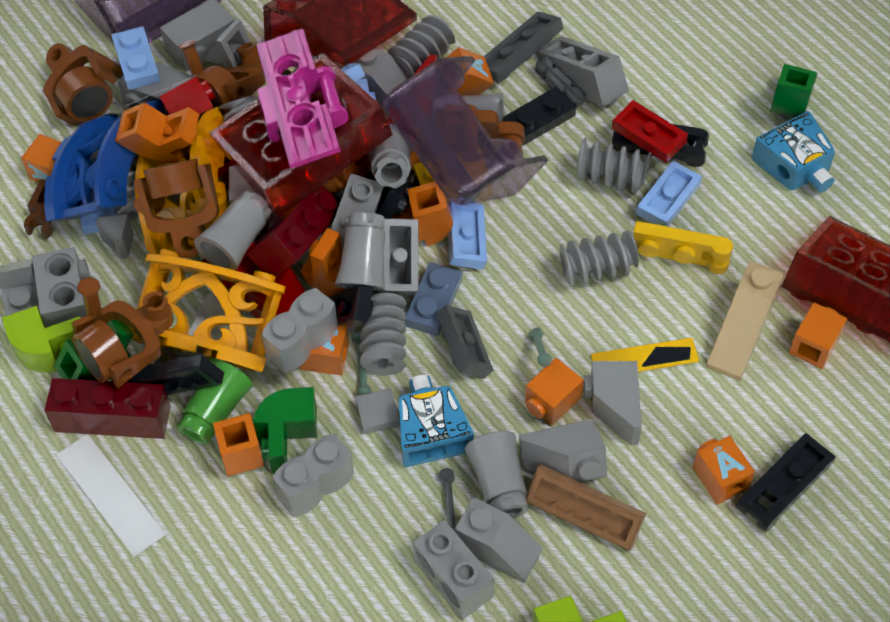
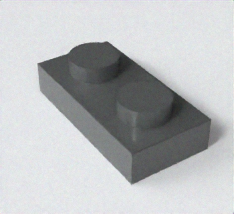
(464, 342)

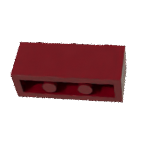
(294, 233)
(107, 410)

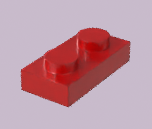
(649, 131)

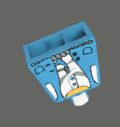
(796, 153)
(431, 423)

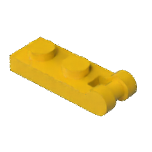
(683, 246)

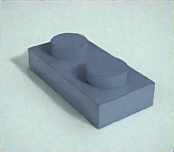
(434, 292)

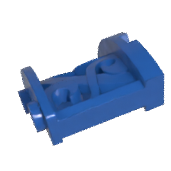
(76, 174)

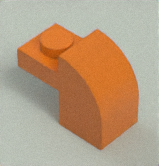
(155, 134)
(431, 210)
(324, 263)

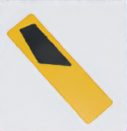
(654, 355)

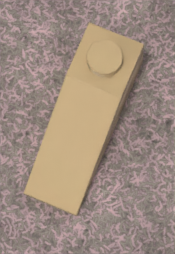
(745, 320)

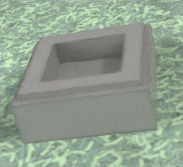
(377, 411)

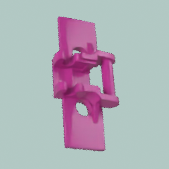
(286, 103)

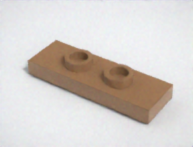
(585, 507)

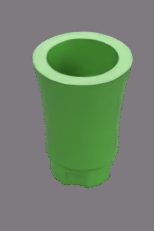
(213, 403)

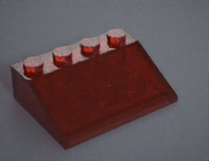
(338, 27)
(265, 162)
(846, 273)

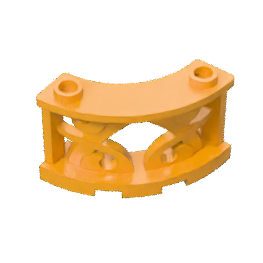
(205, 151)
(234, 342)

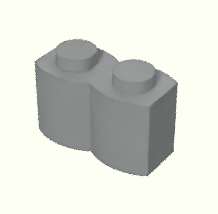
(298, 331)
(307, 478)

